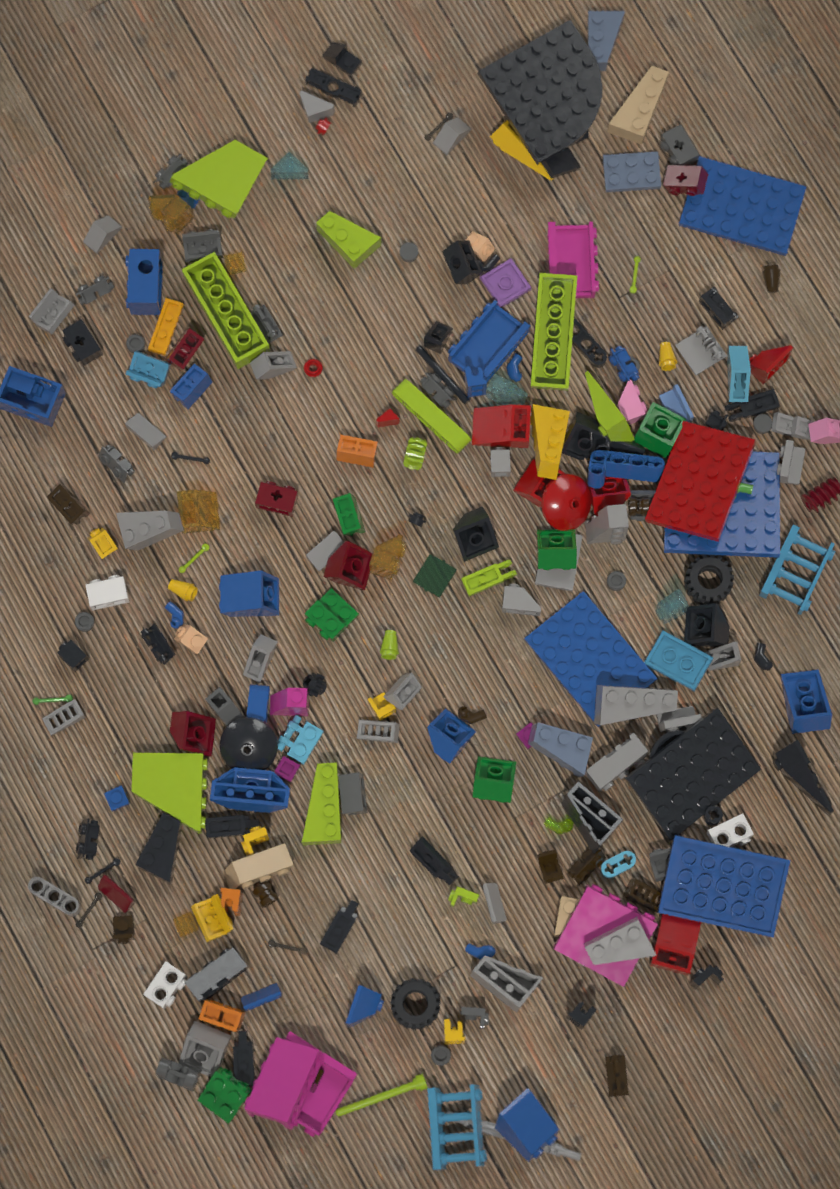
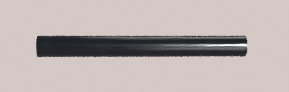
(445, 378)

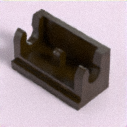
(67, 504)

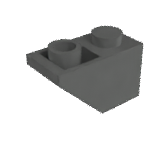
(223, 706)

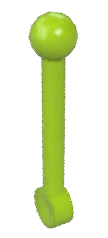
(633, 289)
(205, 547)

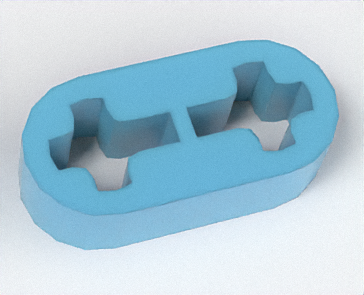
(615, 860)

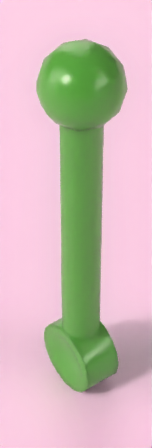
(36, 701)

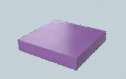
(505, 283)

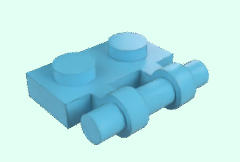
(305, 742)

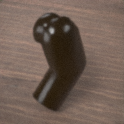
(470, 717)

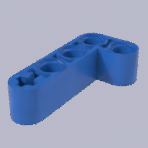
(624, 466)

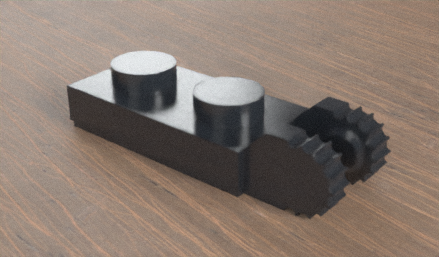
(756, 405)

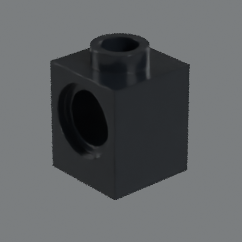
(72, 655)

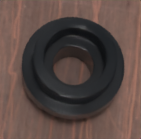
(417, 519)

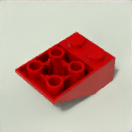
(502, 426)
(676, 944)

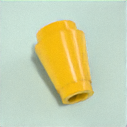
(667, 358)
(184, 590)

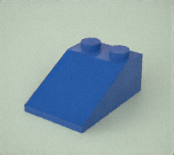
(806, 701)

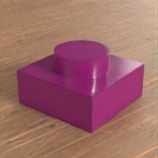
(524, 734)
(287, 769)

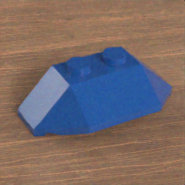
(250, 790)

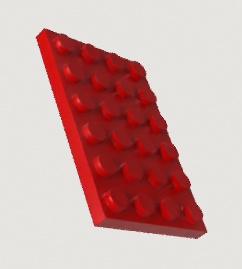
(700, 481)

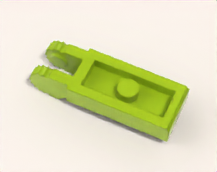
(487, 578)

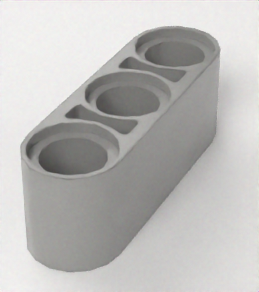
(47, 890)

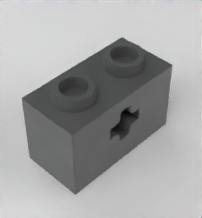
(678, 138)

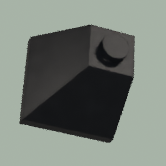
(475, 534)
(706, 626)

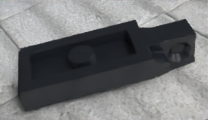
(229, 826)
(433, 861)
(340, 927)
(244, 1059)

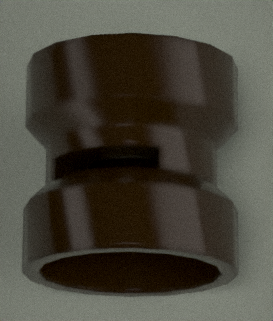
(643, 506)
(265, 894)

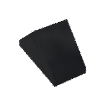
(437, 337)

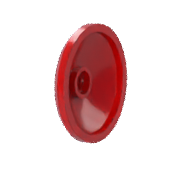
(559, 499)

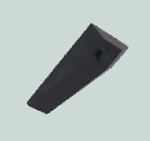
(584, 438)
(795, 767)

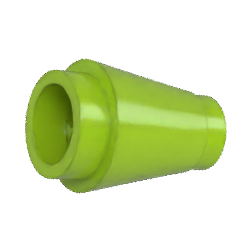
(389, 646)

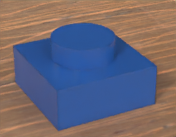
(116, 798)

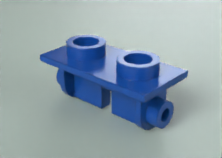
(619, 359)

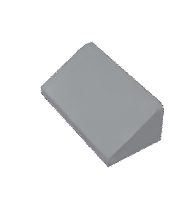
(145, 431)
(319, 554)
(403, 691)
(494, 903)

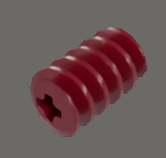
(821, 494)

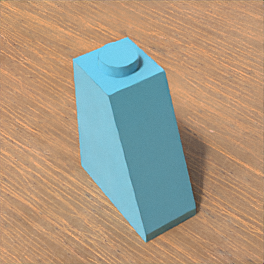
(738, 373)

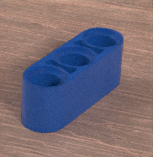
(258, 702)

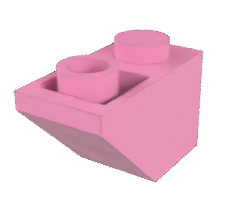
(630, 404)
(825, 431)

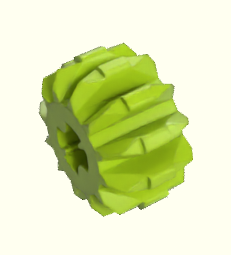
(415, 453)

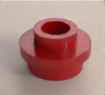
(322, 126)
(313, 362)

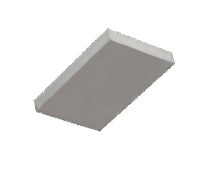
(559, 578)

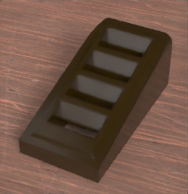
(635, 898)

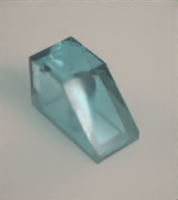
(505, 391)
(671, 607)

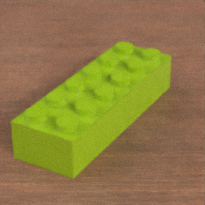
(225, 310)
(553, 331)

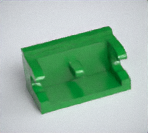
(348, 514)

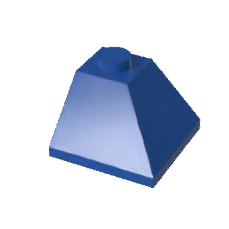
(449, 735)
(364, 1006)

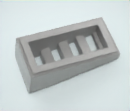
(73, 719)
(393, 736)

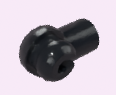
(490, 263)
(760, 659)

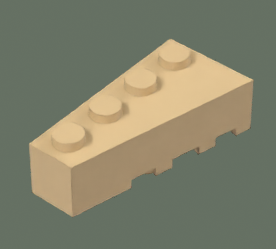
(638, 110)

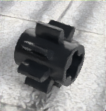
(315, 684)

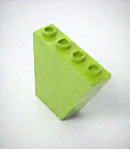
(221, 177)
(173, 785)

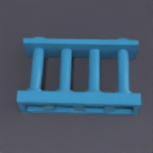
(778, 571)
(440, 1138)

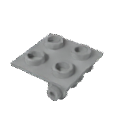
(701, 350)

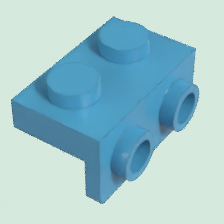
(148, 370)

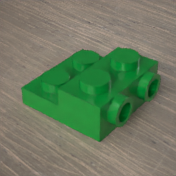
(330, 615)
(224, 1095)

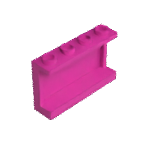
(572, 253)
(284, 1082)

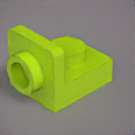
(466, 896)

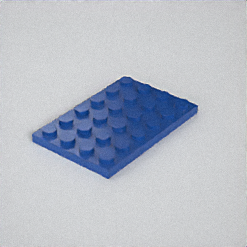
(744, 207)
(587, 652)
(723, 886)

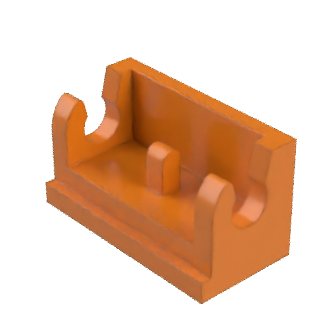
(356, 451)
(233, 899)

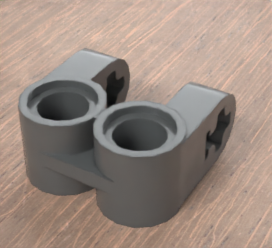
(177, 1074)

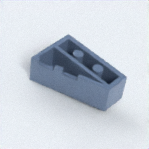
(602, 34)
(563, 746)

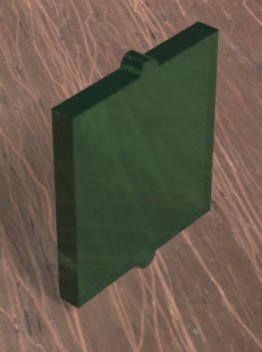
(434, 575)

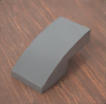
(791, 426)

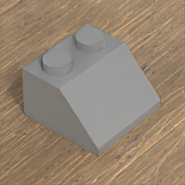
(204, 1049)

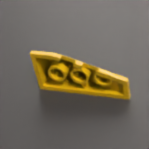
(510, 143)

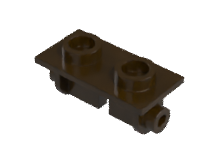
(582, 872)
(616, 1075)

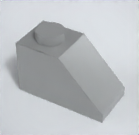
(272, 364)
(519, 601)
(260, 658)

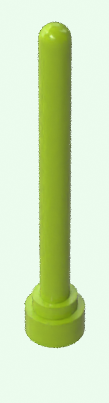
(417, 1083)

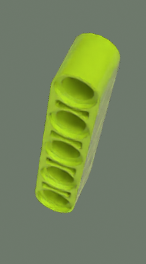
(431, 416)

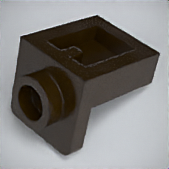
(123, 929)

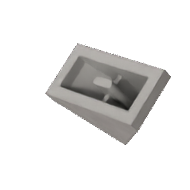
(315, 107)
(451, 135)
(101, 233)
(725, 656)

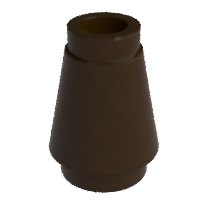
(771, 277)

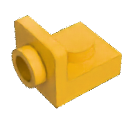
(101, 542)

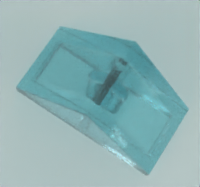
(289, 168)

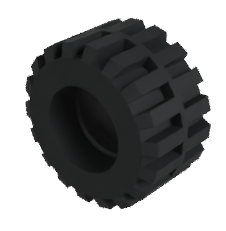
(713, 565)
(415, 986)

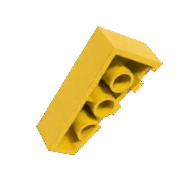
(548, 433)

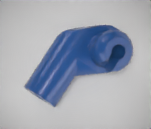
(512, 368)
(177, 615)
(480, 952)

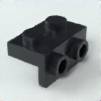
(702, 975)

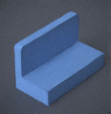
(675, 402)

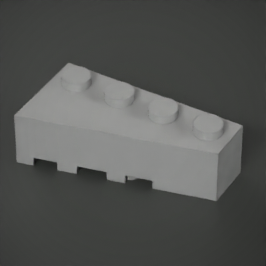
(628, 703)

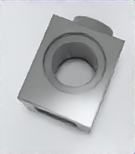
(500, 462)

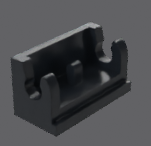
(718, 308)
(578, 1017)

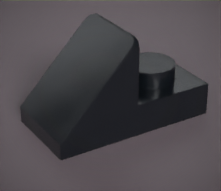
(341, 58)

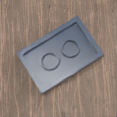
(631, 172)

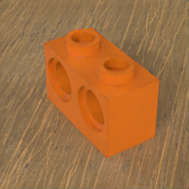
(222, 1015)

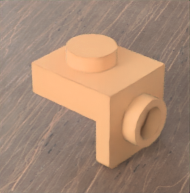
(481, 246)
(190, 638)

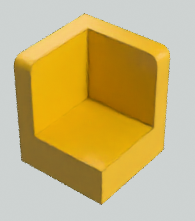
(381, 707)

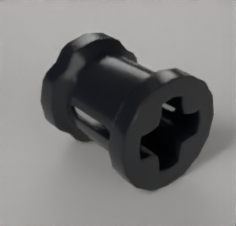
(719, 814)

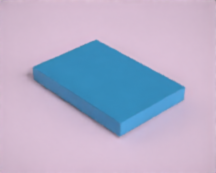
(678, 660)

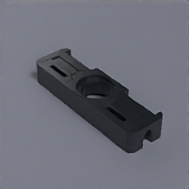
(345, 91)

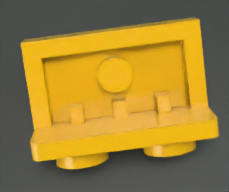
(256, 836)
(212, 918)

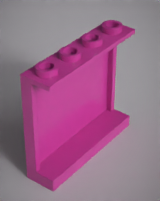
(594, 916)
(328, 1095)

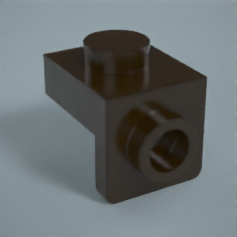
(549, 866)

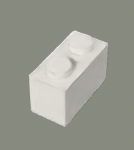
(107, 592)

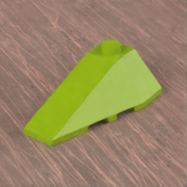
(610, 419)

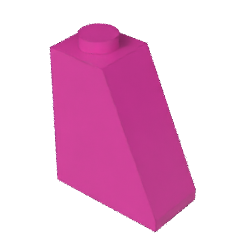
(290, 702)

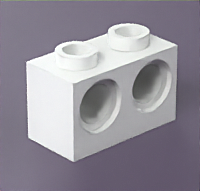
(728, 830)
(160, 983)

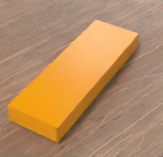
(165, 326)

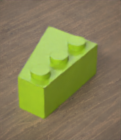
(347, 238)

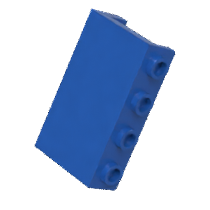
(488, 341)

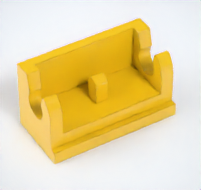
(453, 1036)

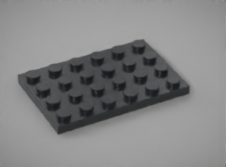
(693, 773)

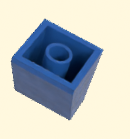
(249, 594)
(527, 1126)

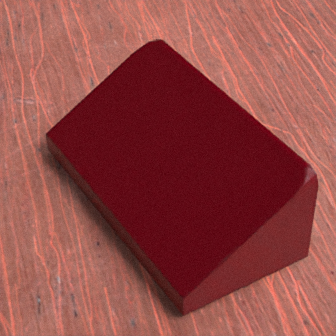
(115, 894)

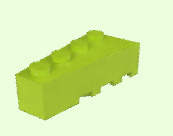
(323, 814)

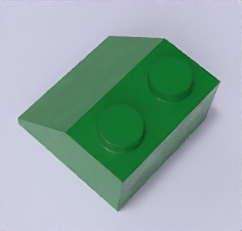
(659, 430)
(556, 549)
(494, 779)

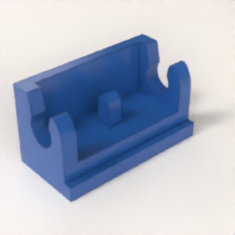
(474, 384)
(191, 386)

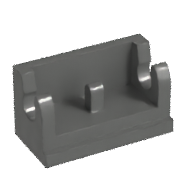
(353, 794)

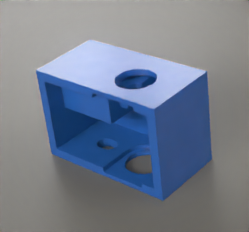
(144, 289)
(29, 397)

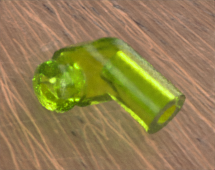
(560, 827)

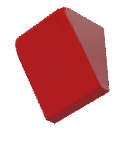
(387, 419)

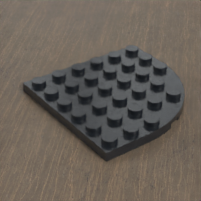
(547, 90)

